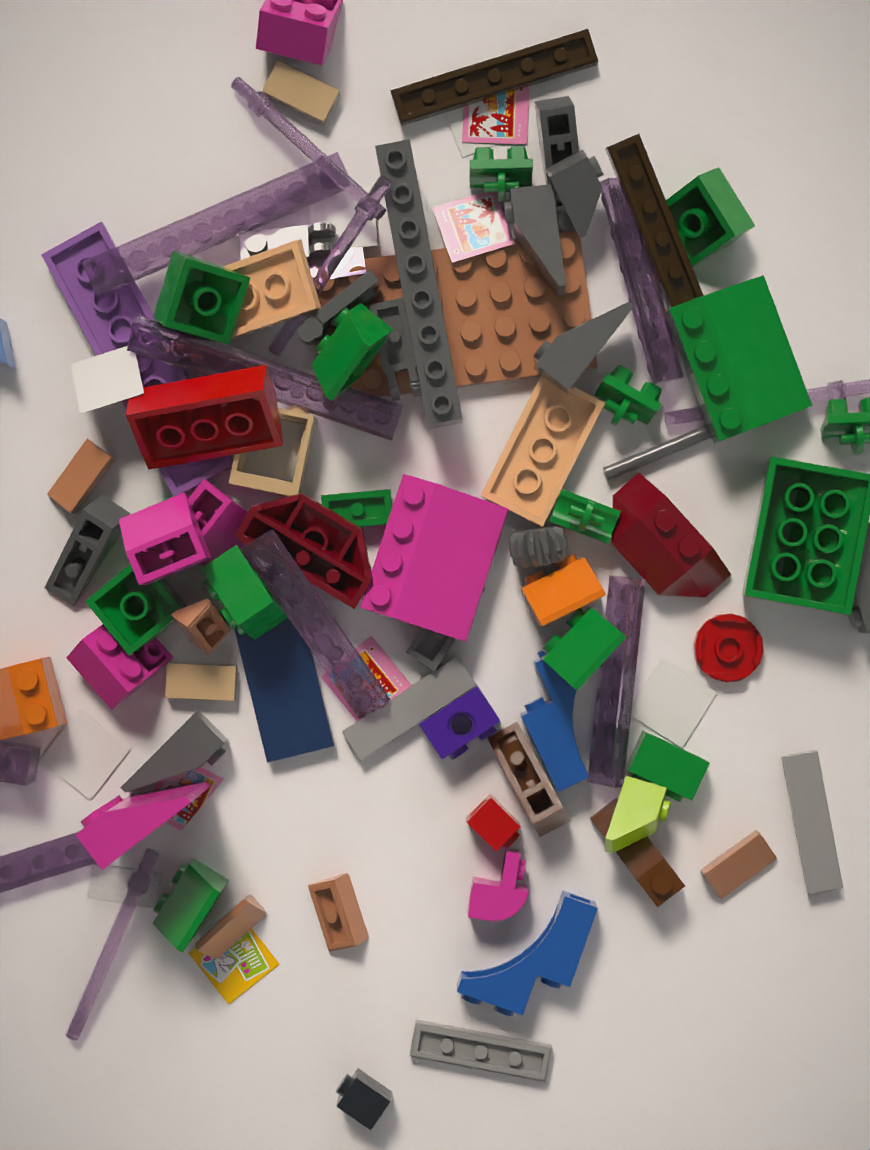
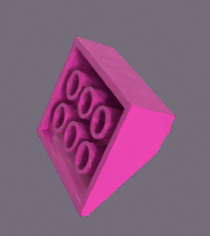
(434, 557)
(125, 822)

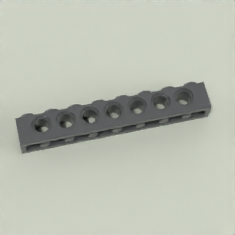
(419, 285)

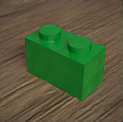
(667, 766)

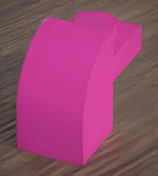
(503, 898)

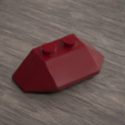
(320, 542)
(664, 543)

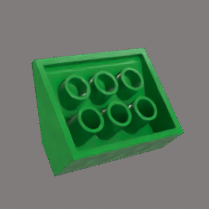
(738, 358)
(808, 536)

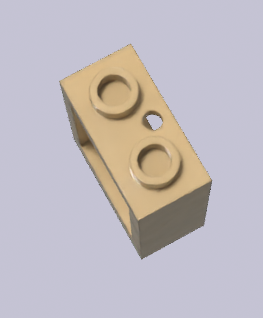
(275, 486)

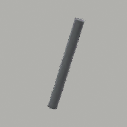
(656, 452)

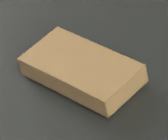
(301, 92)
(201, 681)

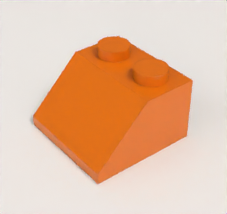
(561, 590)
(29, 699)

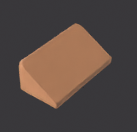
(81, 476)
(202, 625)
(738, 864)
(338, 912)
(231, 928)

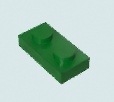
(361, 508)

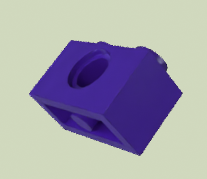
(471, 704)

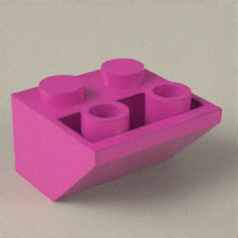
(298, 28)
(217, 518)
(163, 539)
(111, 670)

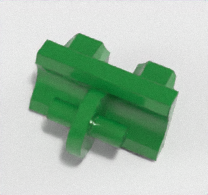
(500, 174)
(625, 400)
(849, 427)
(584, 516)

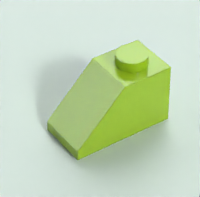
(636, 813)

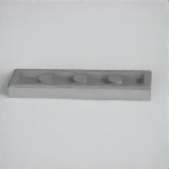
(409, 708)
(812, 822)
(480, 1050)

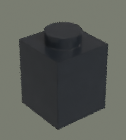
(363, 1098)

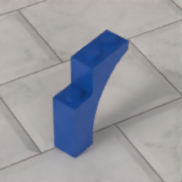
(552, 728)
(551, 956)

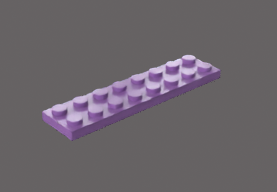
(108, 326)

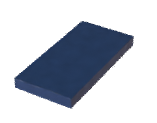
(285, 692)

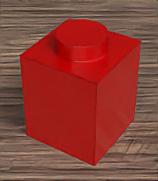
(494, 823)

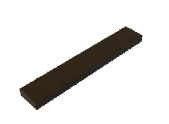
(494, 77)
(654, 221)

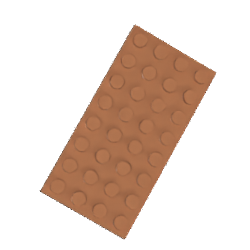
(492, 311)

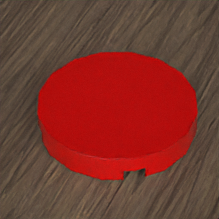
(728, 647)

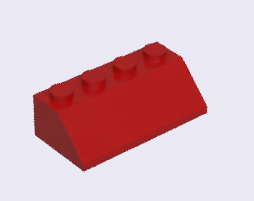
(206, 417)

